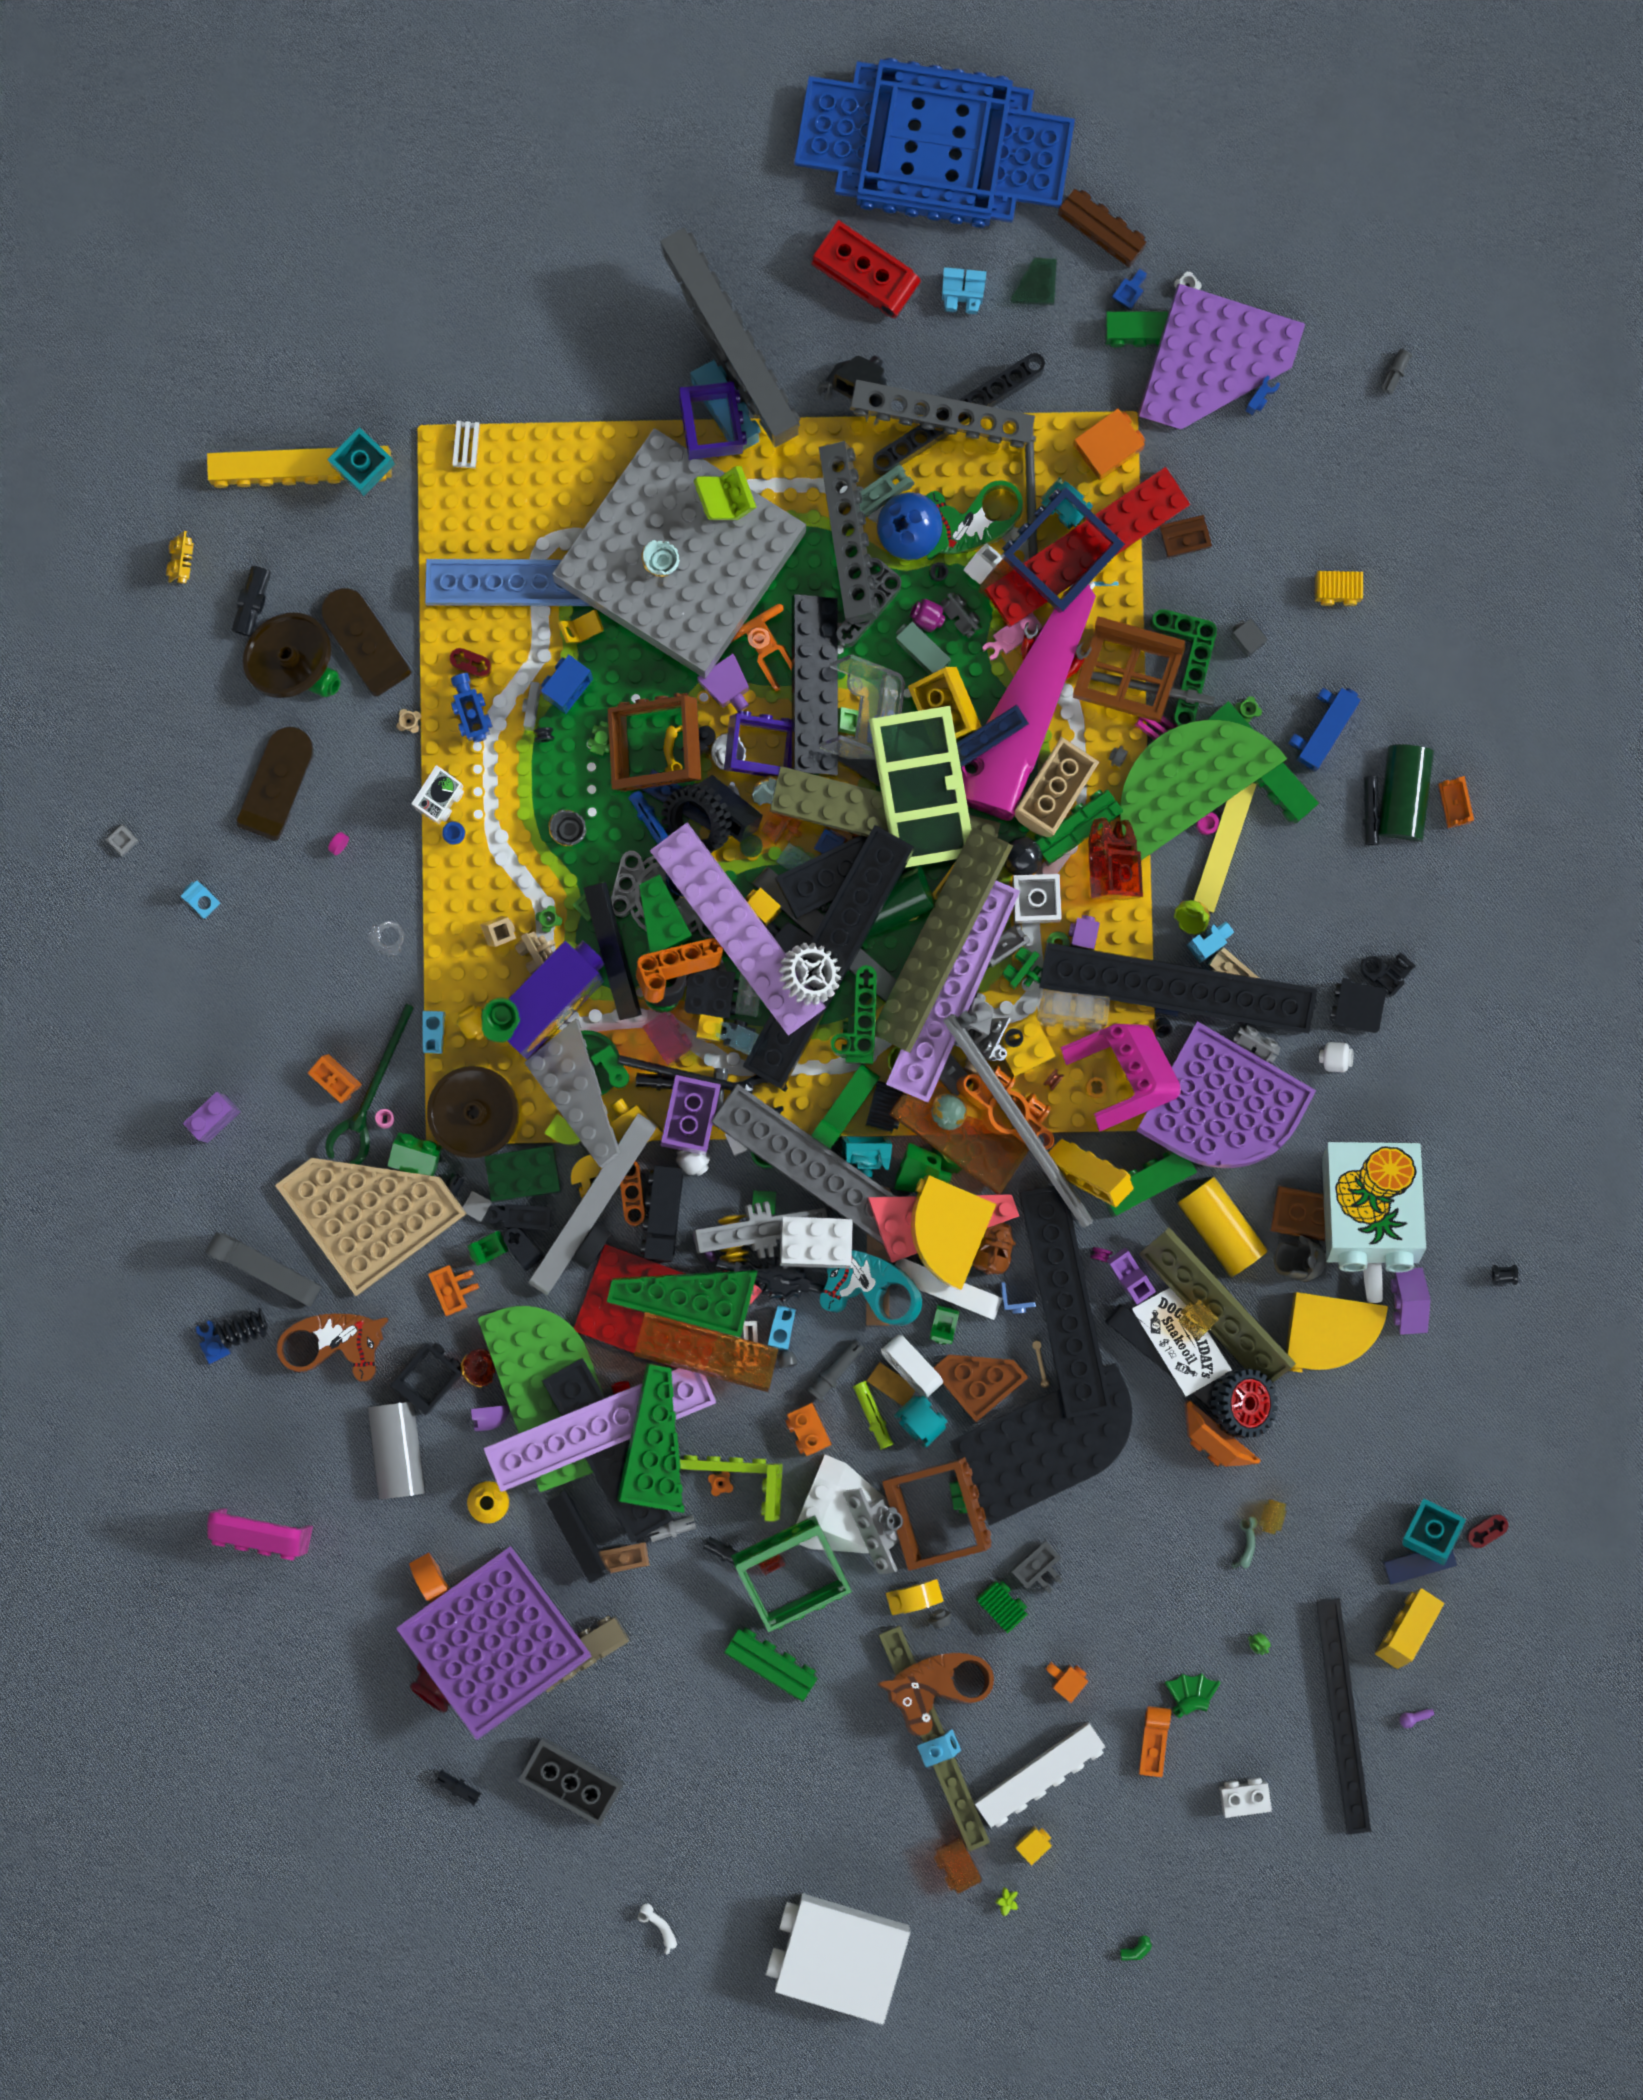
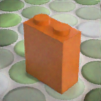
(1109, 444)

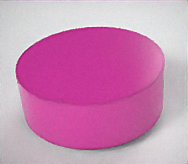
(1208, 824)
(338, 843)

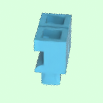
(972, 293)
(1214, 941)

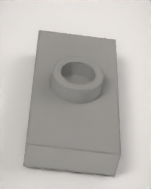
(530, 706)

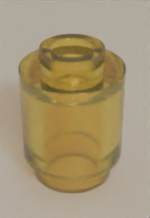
(1273, 1516)

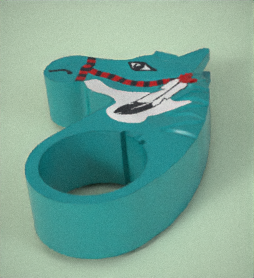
(872, 1278)

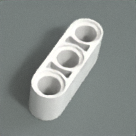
(911, 1366)

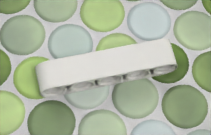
(968, 1298)

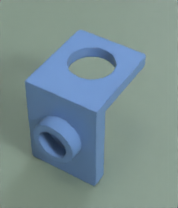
(1016, 1308)

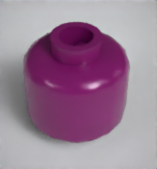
(927, 615)

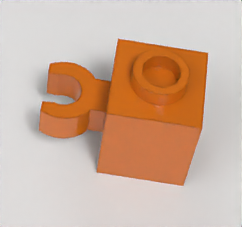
(1068, 1682)

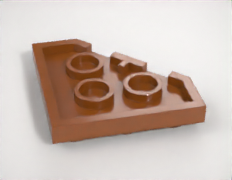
(979, 1381)

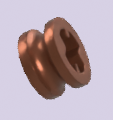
(1053, 1079)

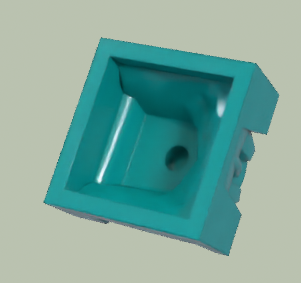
(867, 1152)

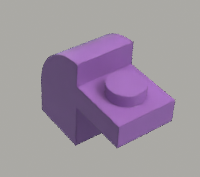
(1131, 1276)

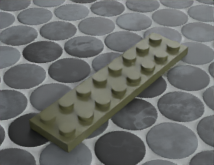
(1235, 1326)

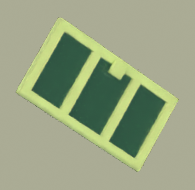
(922, 783)

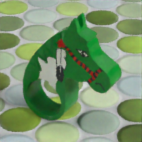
(972, 529)

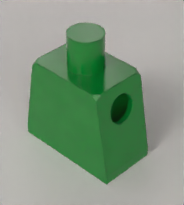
(916, 1165)

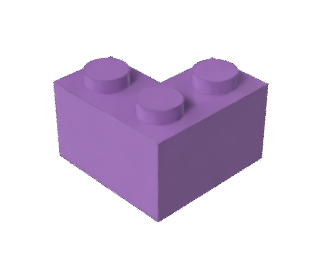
(1411, 1301)

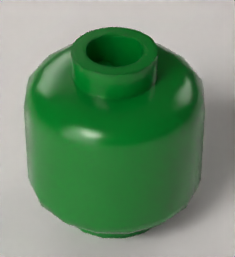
(327, 684)

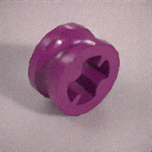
(1101, 1254)

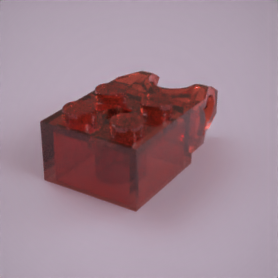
(1114, 862)

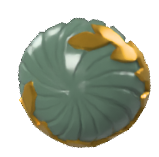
(949, 1111)

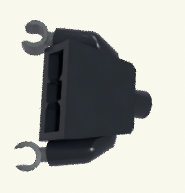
(847, 372)

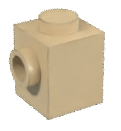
(498, 931)

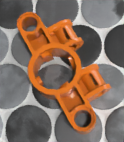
(1031, 1107)

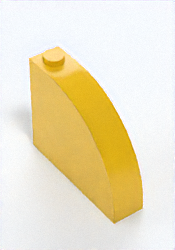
(948, 1229)
(1331, 1331)

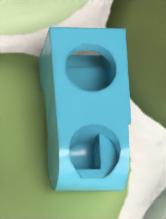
(433, 1031)
(782, 1328)

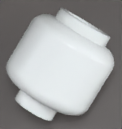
(1336, 1057)
(692, 1162)

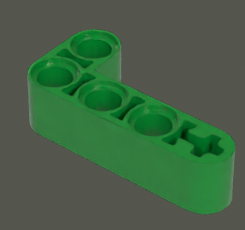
(860, 1011)
(845, 1106)

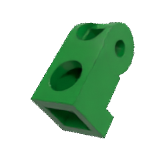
(617, 1073)

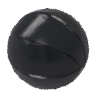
(1024, 857)

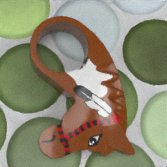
(350, 1333)

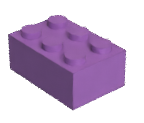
(690, 1115)

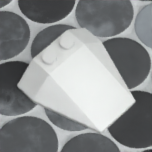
(831, 1509)

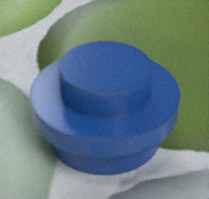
(453, 833)

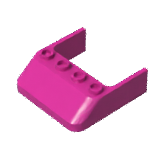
(1142, 1064)
(257, 1534)

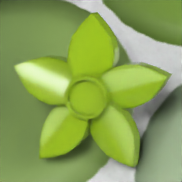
(1007, 1903)

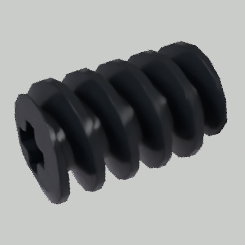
(242, 1329)

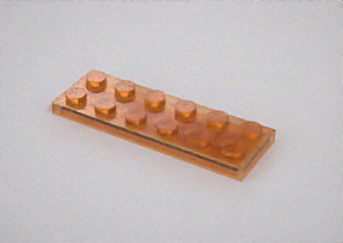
(706, 1352)

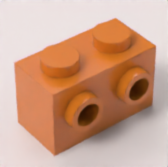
(808, 1430)

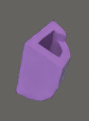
(489, 1417)

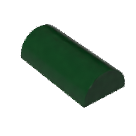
(1406, 792)
(907, 901)

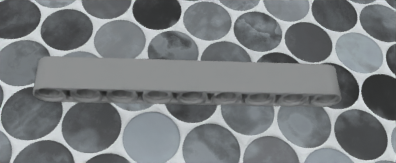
(592, 1205)

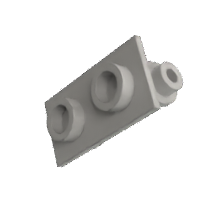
(1265, 1047)

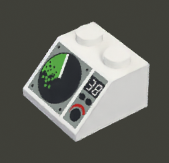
(438, 795)

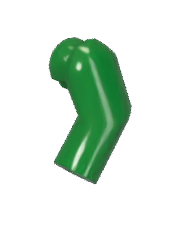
(1138, 1951)

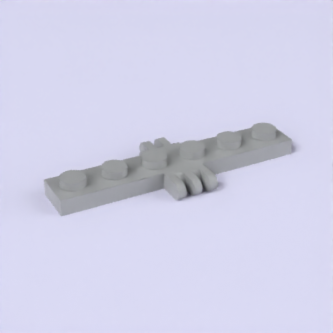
(759, 1230)

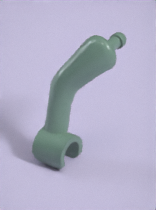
(1246, 1558)

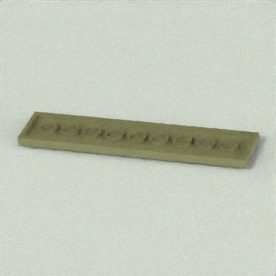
(838, 804)
(941, 939)

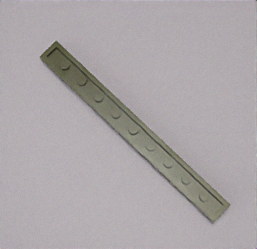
(948, 1770)

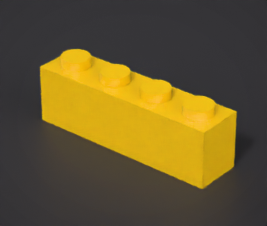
(1091, 1173)

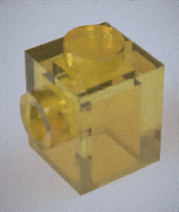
(1197, 1319)

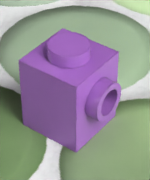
(1084, 932)

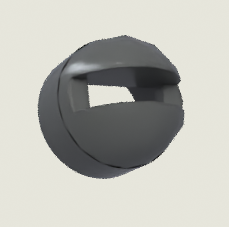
(787, 1359)

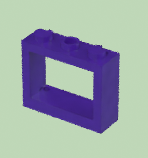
(705, 393)
(763, 721)

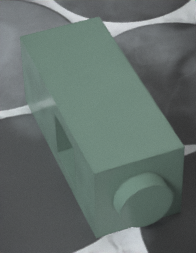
(921, 648)

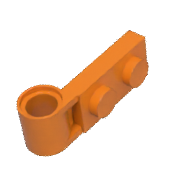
(1154, 1741)

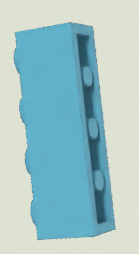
(713, 374)

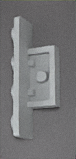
(871, 1530)

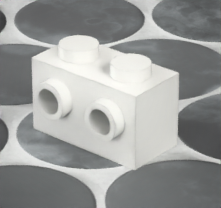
(1245, 1798)

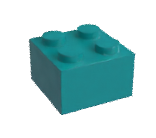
(361, 461)
(1433, 1531)

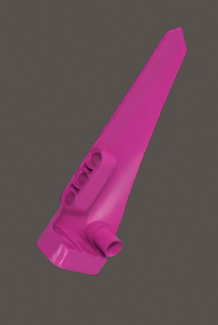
(1036, 690)

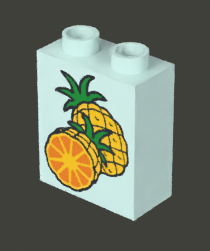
(1373, 1205)

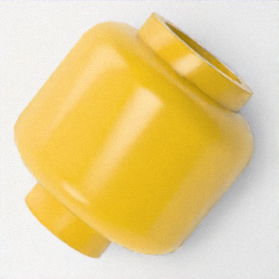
(471, 1022)

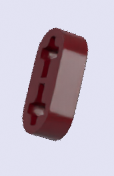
(472, 658)
(1484, 1526)

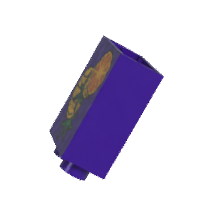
(554, 995)

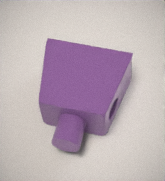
(726, 684)

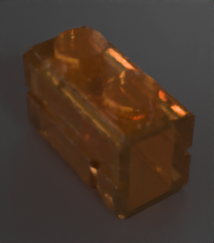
(958, 1865)

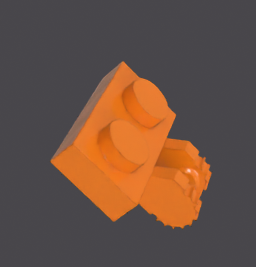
(448, 1290)

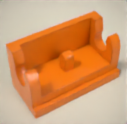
(1456, 802)
(334, 1078)

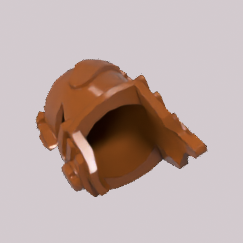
(995, 1250)

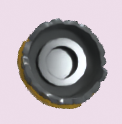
(567, 827)

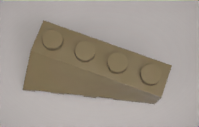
(599, 1642)

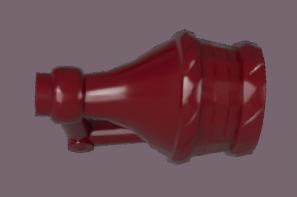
(428, 1691)

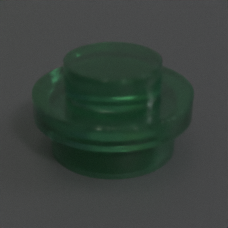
(751, 846)

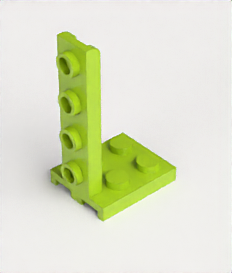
(771, 1485)

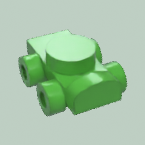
(600, 742)

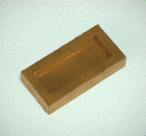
(891, 1384)

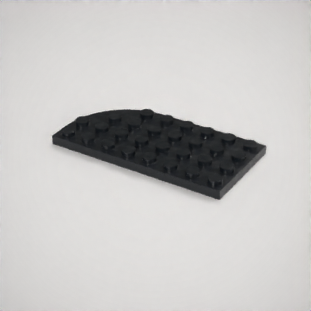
(1042, 1452)

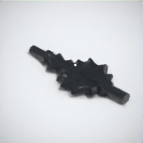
(778, 1280)

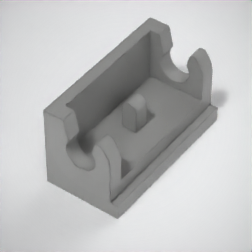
(1009, 943)

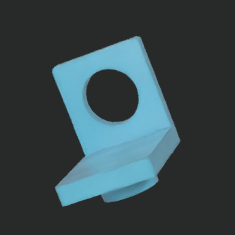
(194, 892)
(939, 1749)

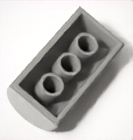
(396, 1450)

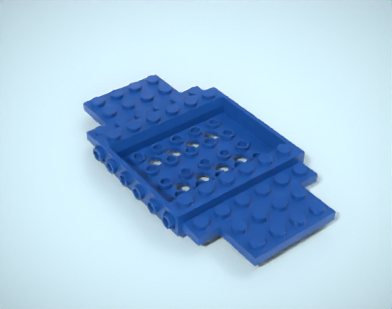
(1004, 153)

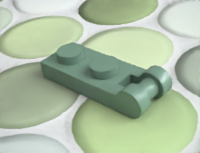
(884, 489)

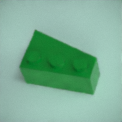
(662, 918)

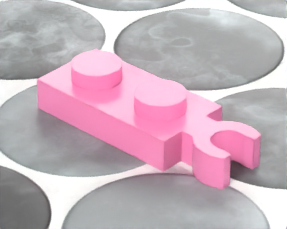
(1010, 638)

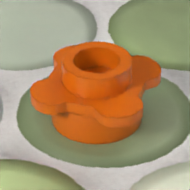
(716, 1488)

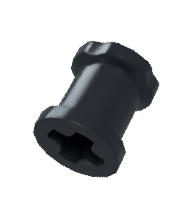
(1505, 1274)

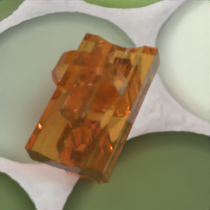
(776, 832)

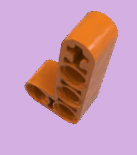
(705, 955)

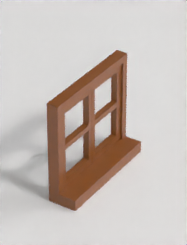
(1138, 640)

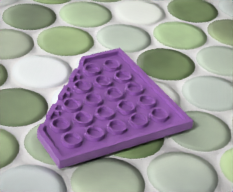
(1214, 355)

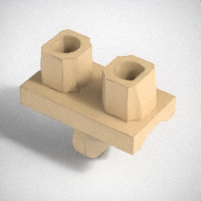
(538, 948)

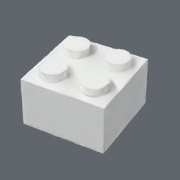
(1038, 899)

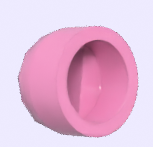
(379, 1117)

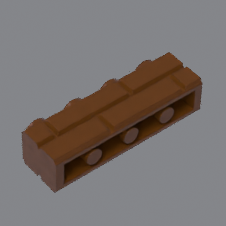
(1102, 228)

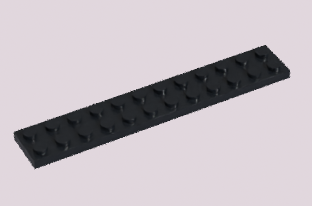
(843, 934)
(1178, 987)

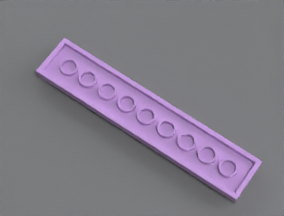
(732, 924)
(922, 1067)
(586, 1431)

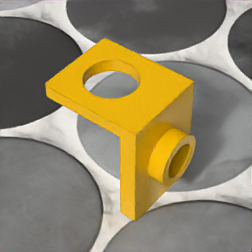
(582, 627)

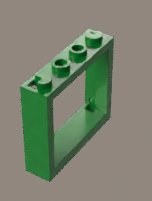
(776, 1544)

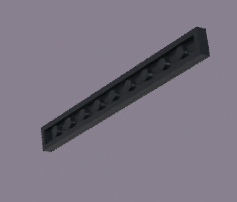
(1343, 1716)

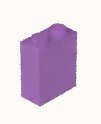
(211, 1117)

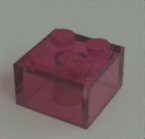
(667, 1039)

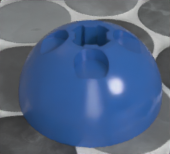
(919, 529)

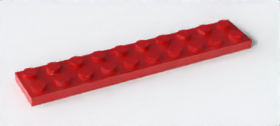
(1073, 554)

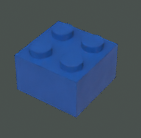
(566, 683)

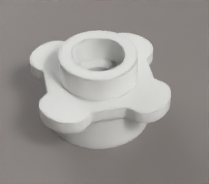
(1189, 278)

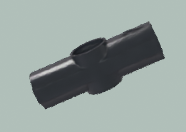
(251, 601)

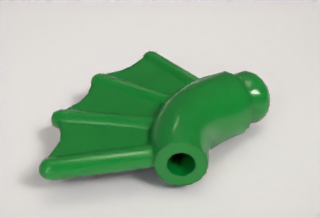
(1191, 1693)

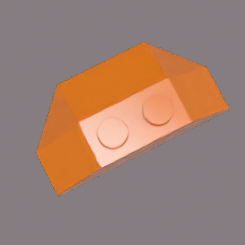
(1208, 1436)

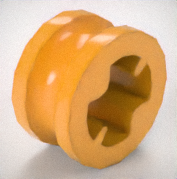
(1103, 1087)

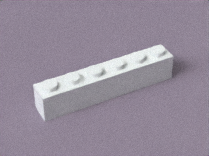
(1040, 1774)

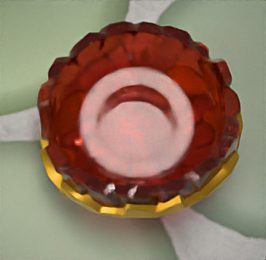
(478, 1368)

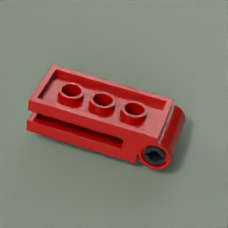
(887, 295)

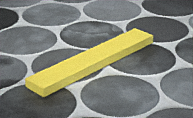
(1223, 848)

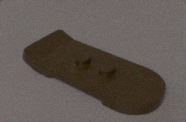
(364, 640)
(276, 783)

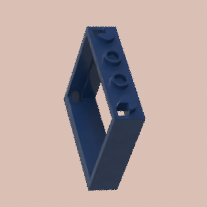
(1026, 530)

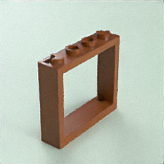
(619, 742)
(970, 1495)

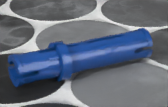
(649, 817)

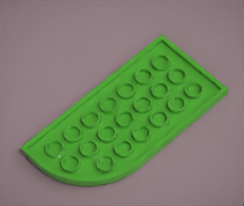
(525, 1349)

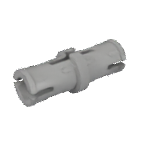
(673, 1528)

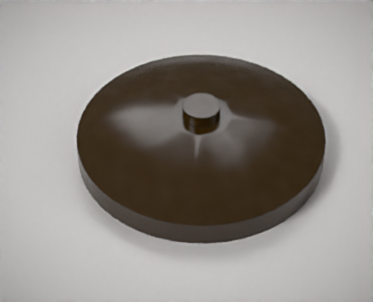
(286, 655)
(473, 1112)

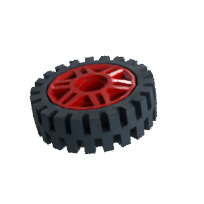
(1244, 1403)

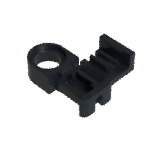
(1389, 978)

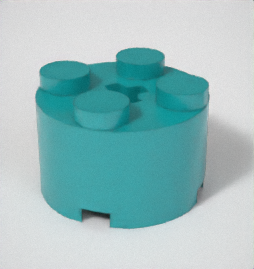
(1067, 513)
(921, 1420)

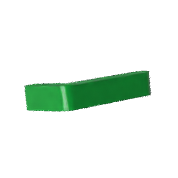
(1193, 663)

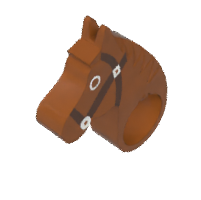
(918, 1684)

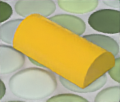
(1222, 1227)

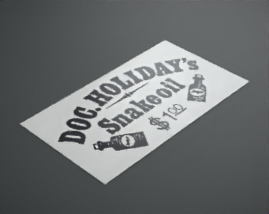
(1188, 1359)

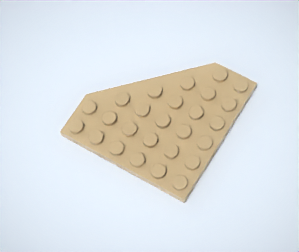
(368, 1215)

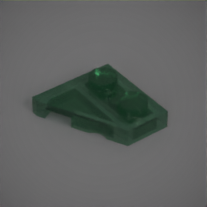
(1038, 283)

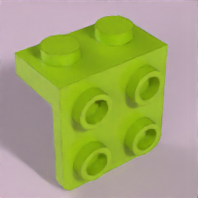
(725, 496)

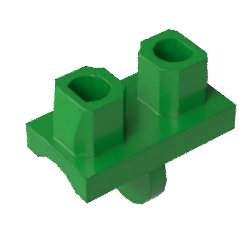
(1028, 959)

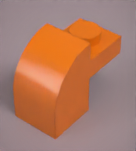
(428, 1577)

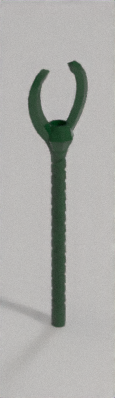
(358, 1121)

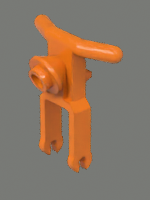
(763, 640)

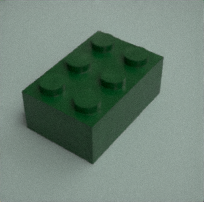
(522, 1174)

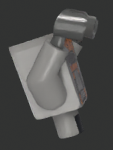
(977, 1019)

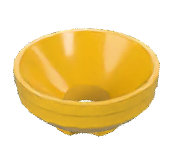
(500, 1499)

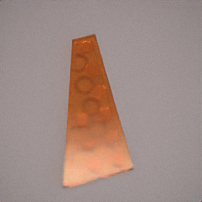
(971, 1146)

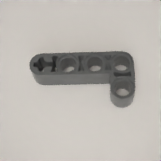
(882, 592)

